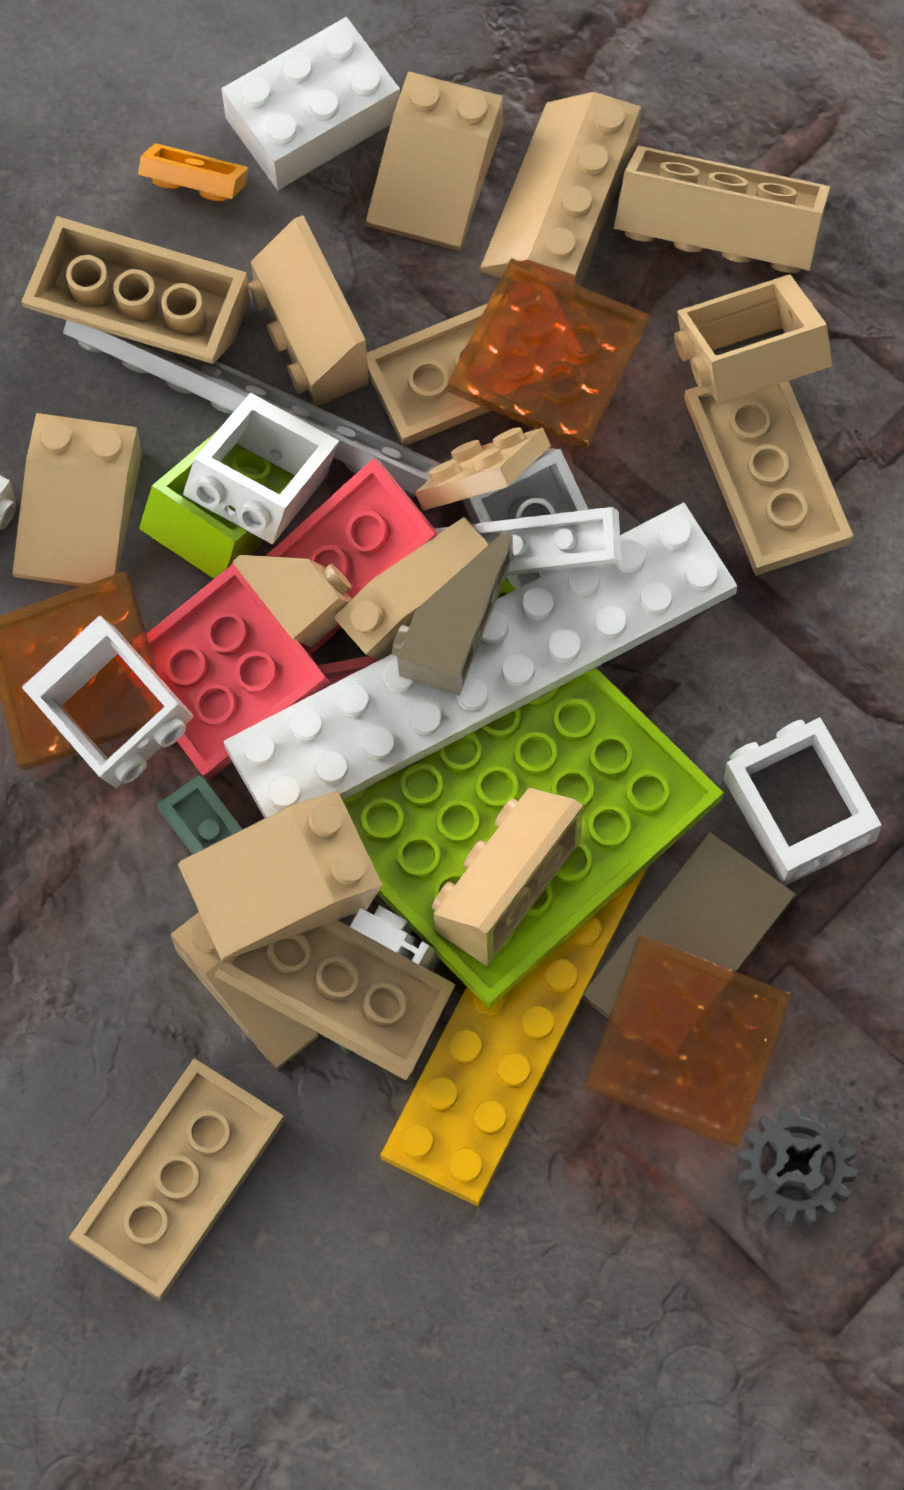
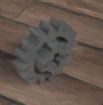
(782, 1146)

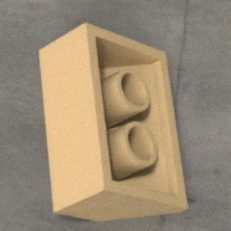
(309, 315)
(508, 872)

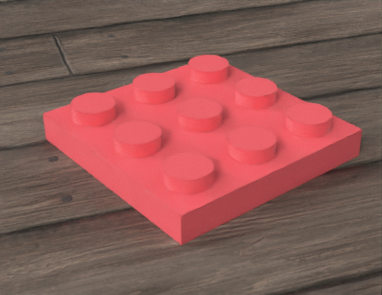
(229, 666)

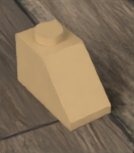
(297, 593)

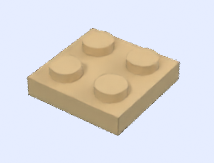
(482, 468)

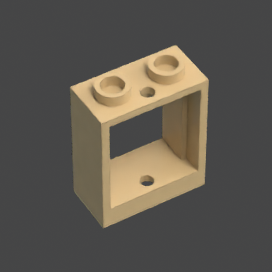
(744, 315)

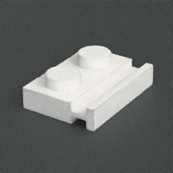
(395, 934)

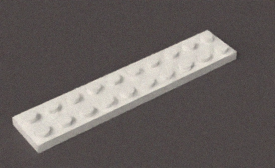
(530, 646)

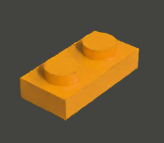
(177, 168)

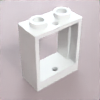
(277, 439)
(73, 669)
(824, 847)

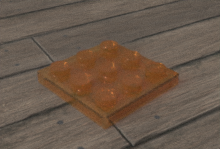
(548, 353)
(108, 704)
(687, 1041)

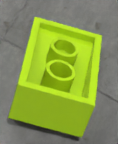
(197, 532)

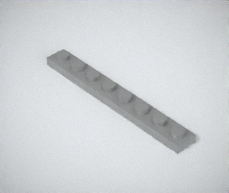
(229, 387)

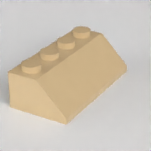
(565, 186)
(721, 209)
(138, 291)

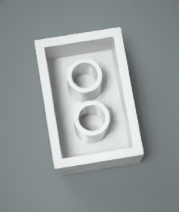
(311, 103)

